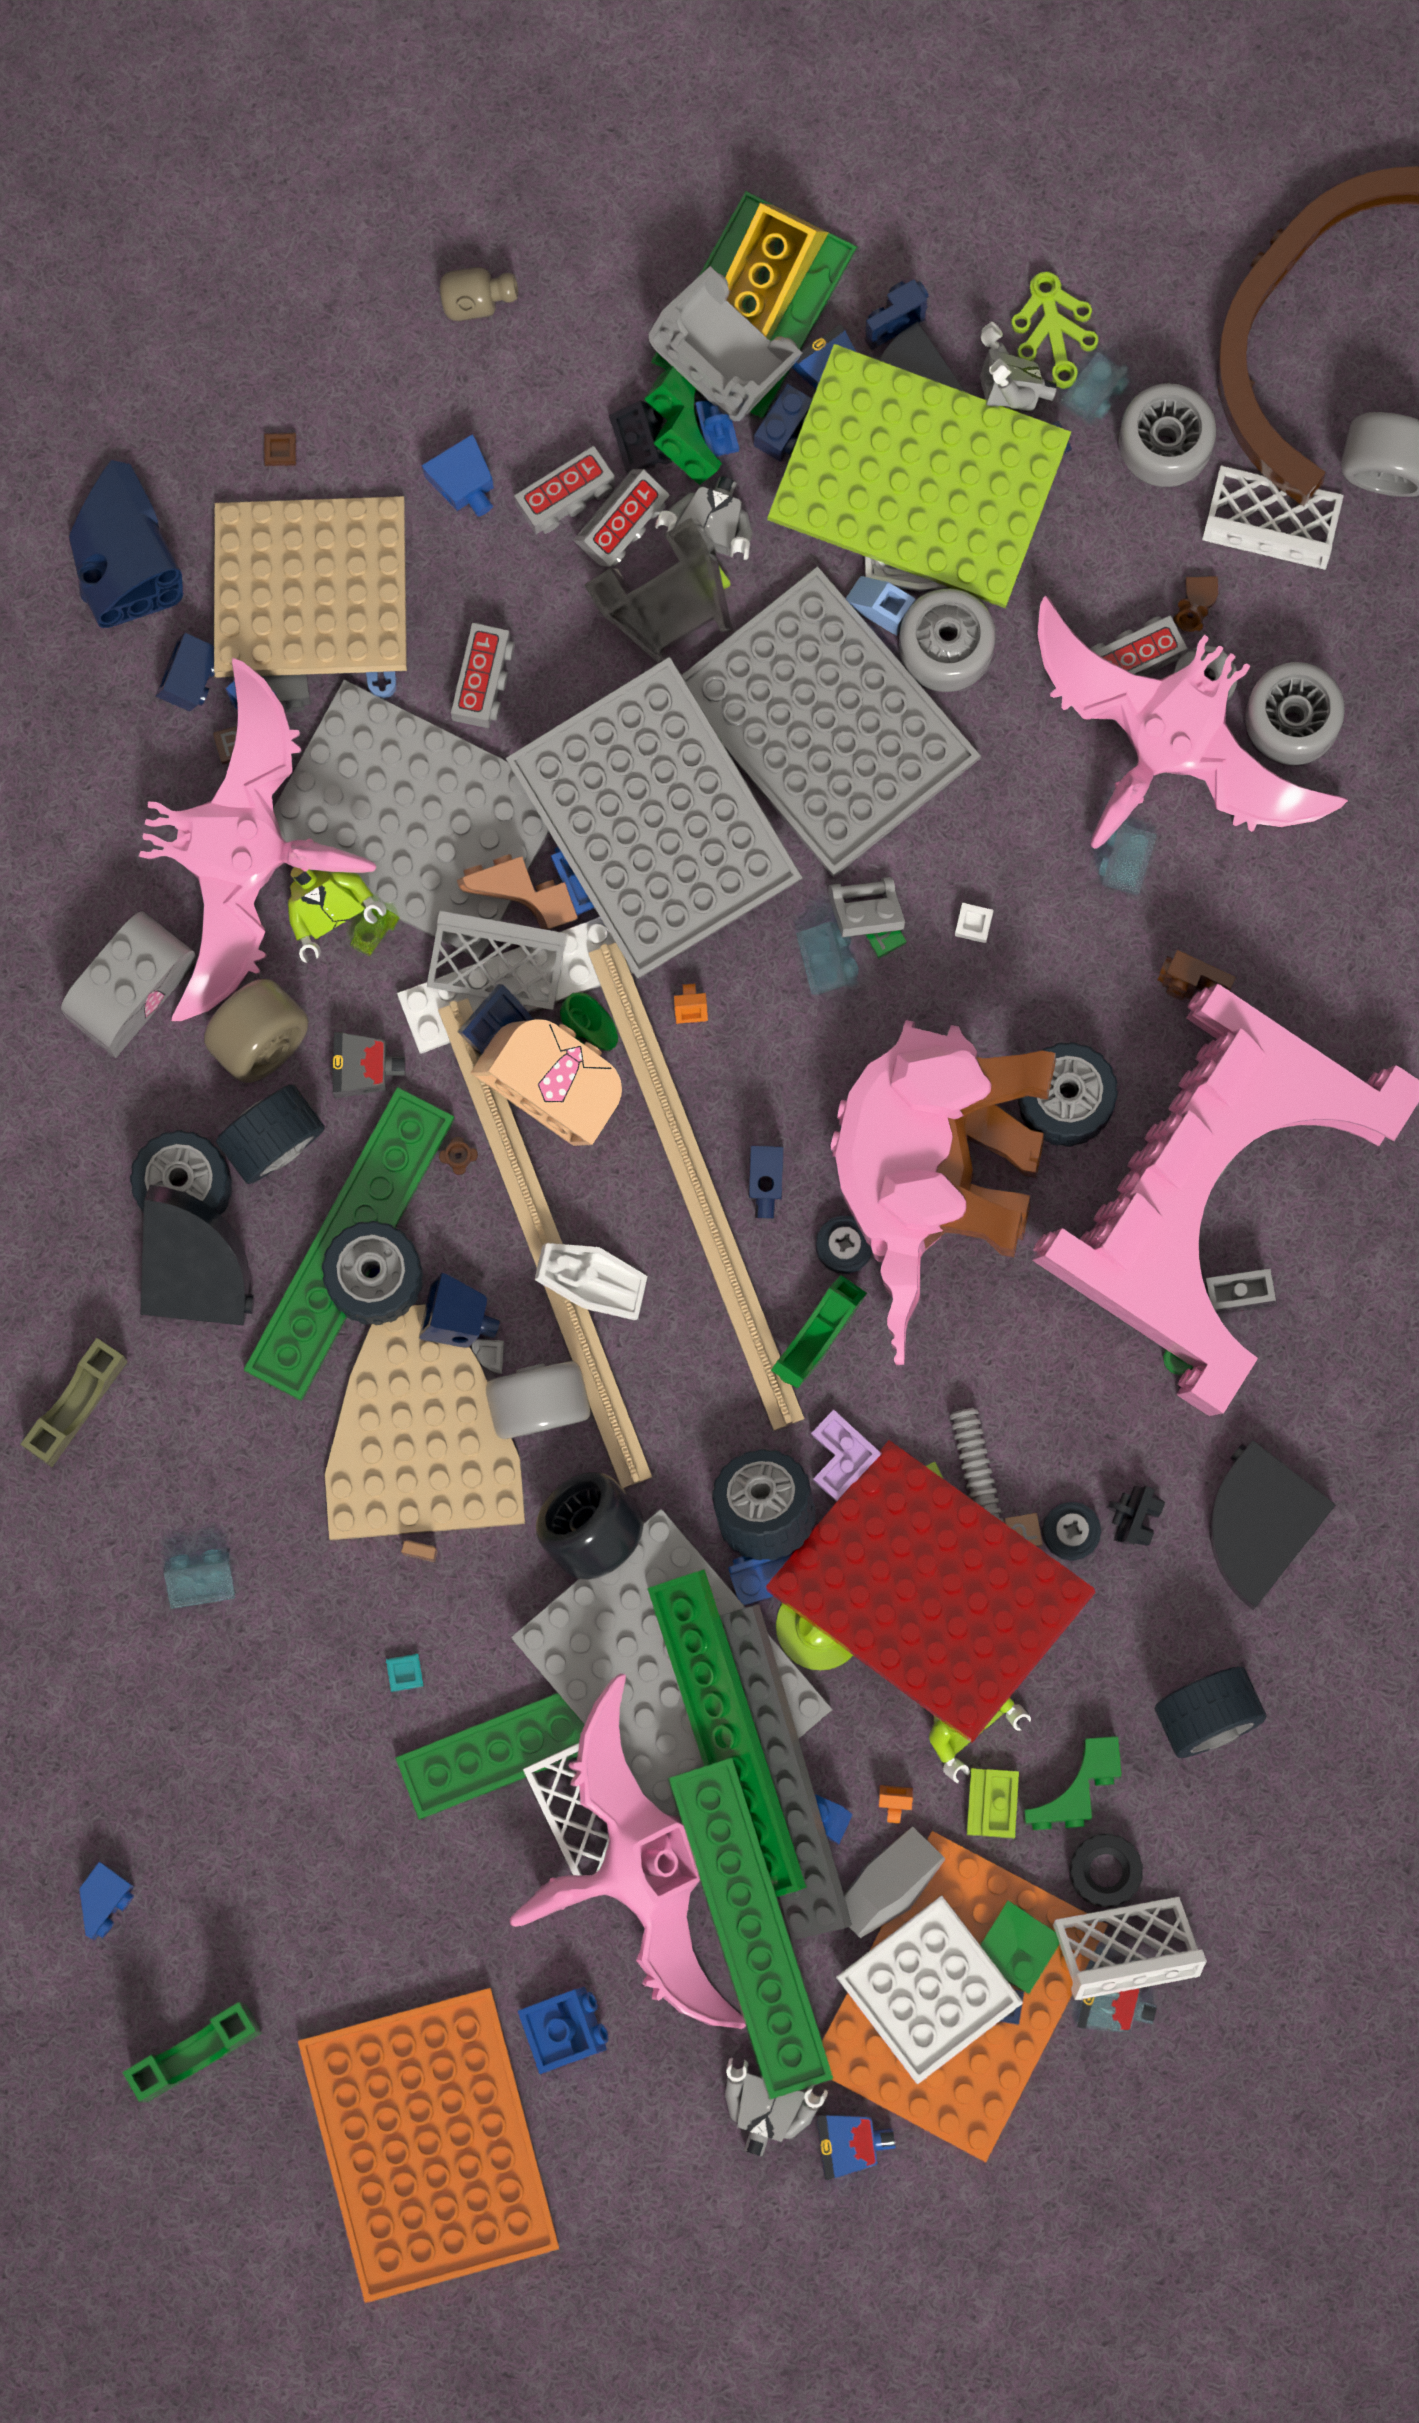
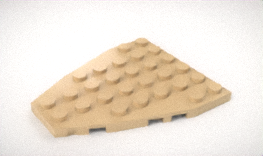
(418, 1442)

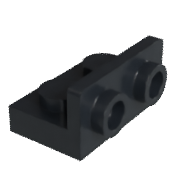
(635, 433)

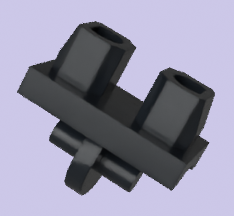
(1131, 1514)

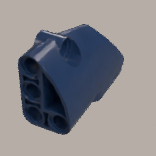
(121, 552)

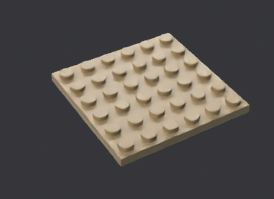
(310, 586)

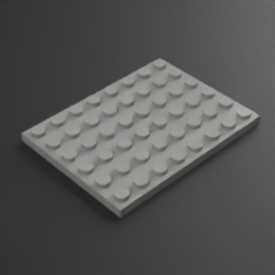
(827, 722)
(412, 806)
(654, 818)
(612, 1629)

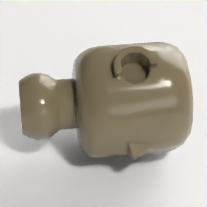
(474, 293)

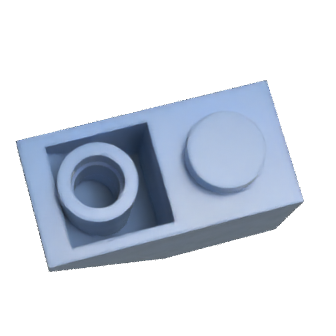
(880, 602)

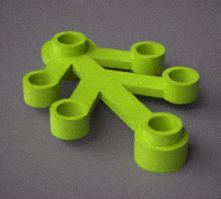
(1054, 325)

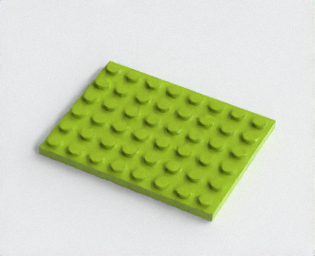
(919, 476)

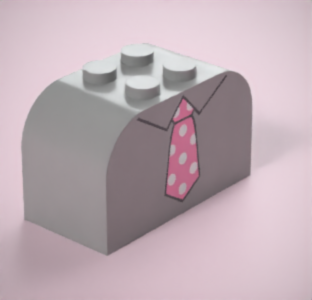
(127, 982)

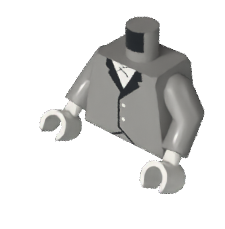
(1010, 379)
(719, 515)
(763, 2117)

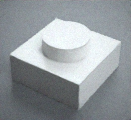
(974, 922)

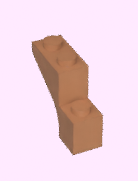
(512, 882)

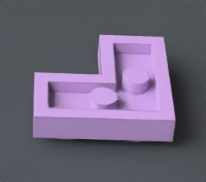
(850, 1451)

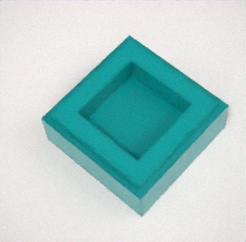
(404, 1672)

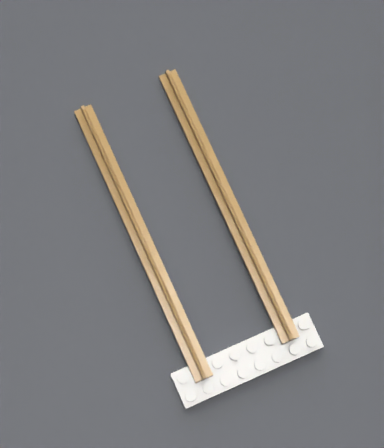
(590, 962)

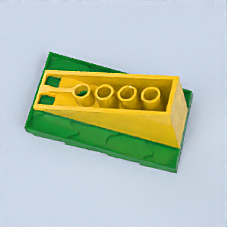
(777, 273)

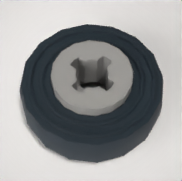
(841, 1256)
(1068, 1542)

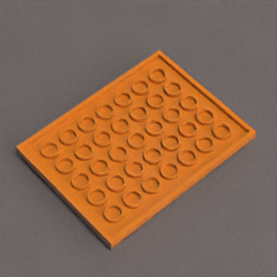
(979, 2086)
(428, 2145)

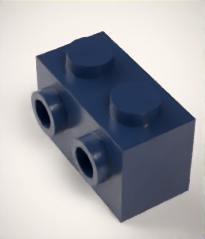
(783, 423)
(187, 673)

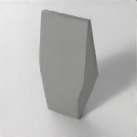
(891, 1882)

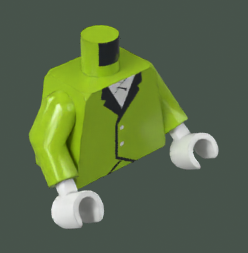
(325, 901)
(949, 1742)

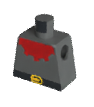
(362, 1065)

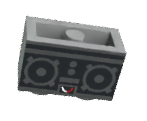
(1241, 1291)

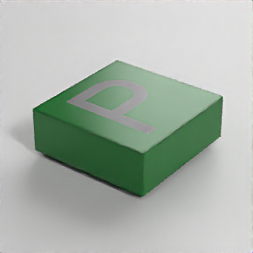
(885, 942)

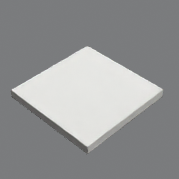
(929, 1989)

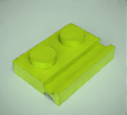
(992, 1803)

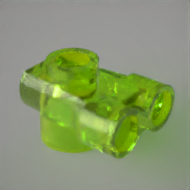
(378, 929)

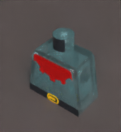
(1114, 2011)

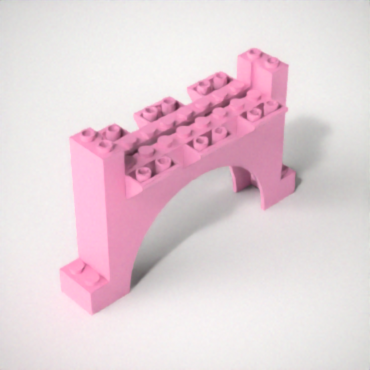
(1146, 1242)

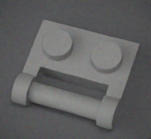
(868, 915)

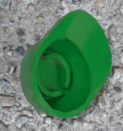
(589, 1021)

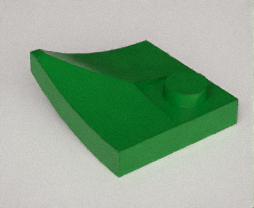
(1020, 1946)

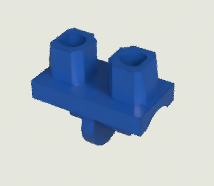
(716, 429)

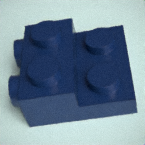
(904, 306)

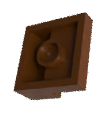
(1185, 974)

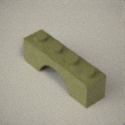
(62, 1422)

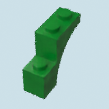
(680, 436)
(819, 1332)
(1073, 1807)

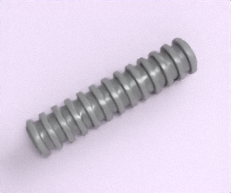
(975, 1460)

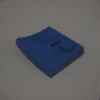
(494, 1012)

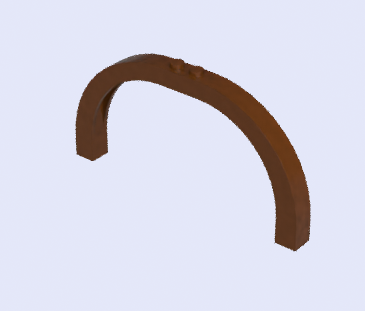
(1253, 432)

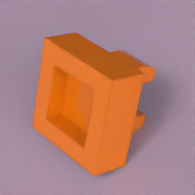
(690, 1006)
(895, 1799)

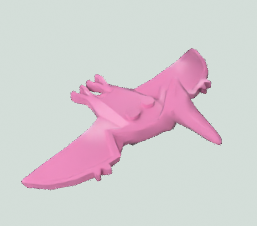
(1175, 729)
(238, 845)
(643, 1867)

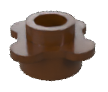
(1190, 623)
(458, 1146)

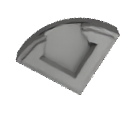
(489, 1354)

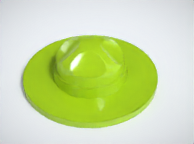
(806, 1643)

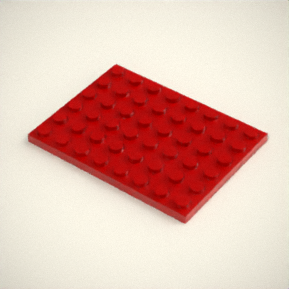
(930, 1591)

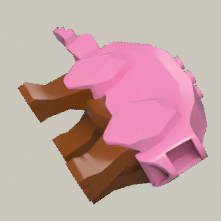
(909, 1157)

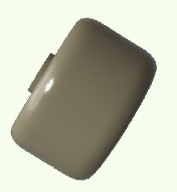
(256, 1030)

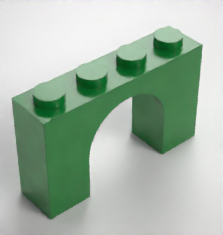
(166, 2070)

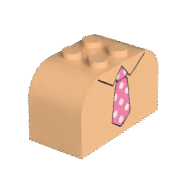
(552, 1078)

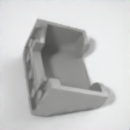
(720, 347)

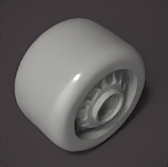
(1170, 412)
(1383, 454)
(942, 663)
(1298, 690)
(537, 1399)

